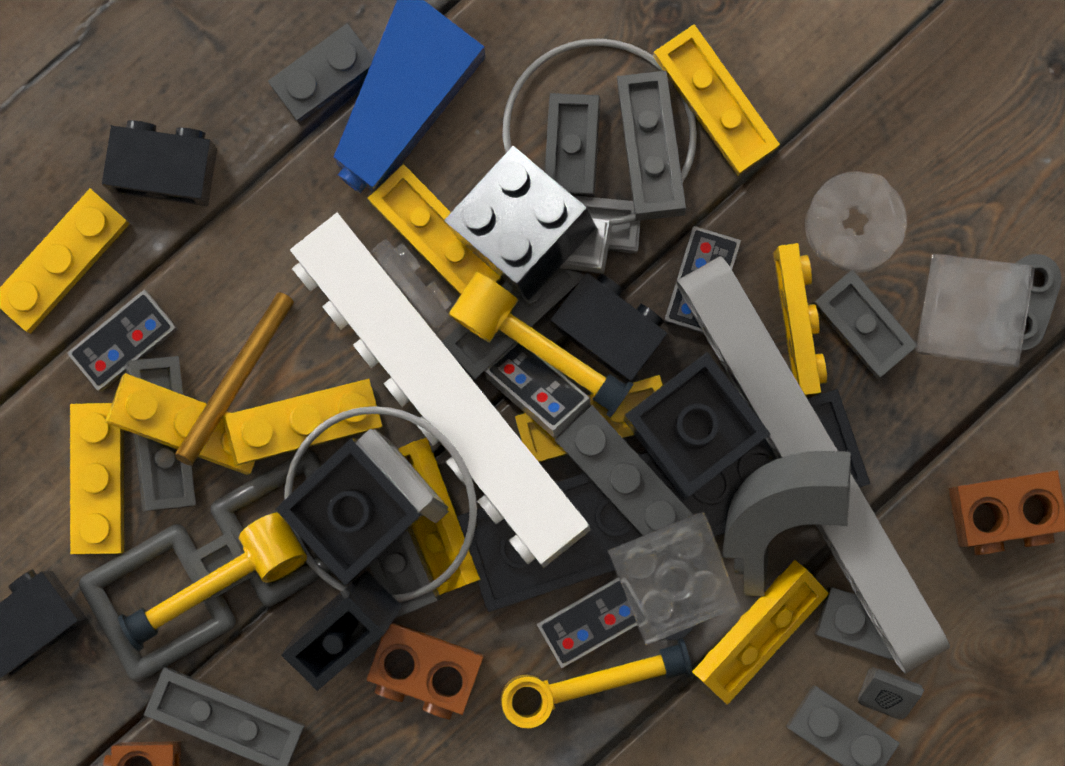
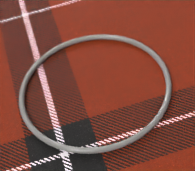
(586, 43)
(446, 443)

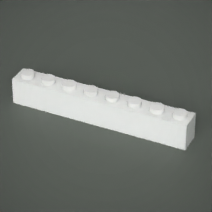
(440, 390)

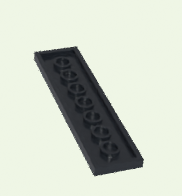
(509, 579)

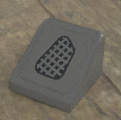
(889, 693)

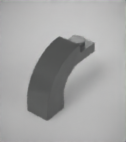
(779, 496)

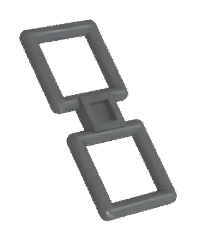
(197, 565)

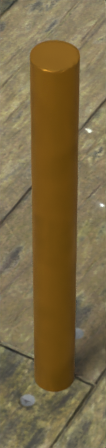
(234, 379)

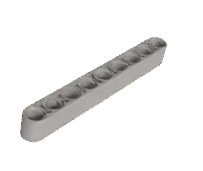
(780, 404)

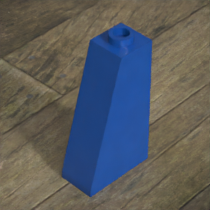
(406, 89)

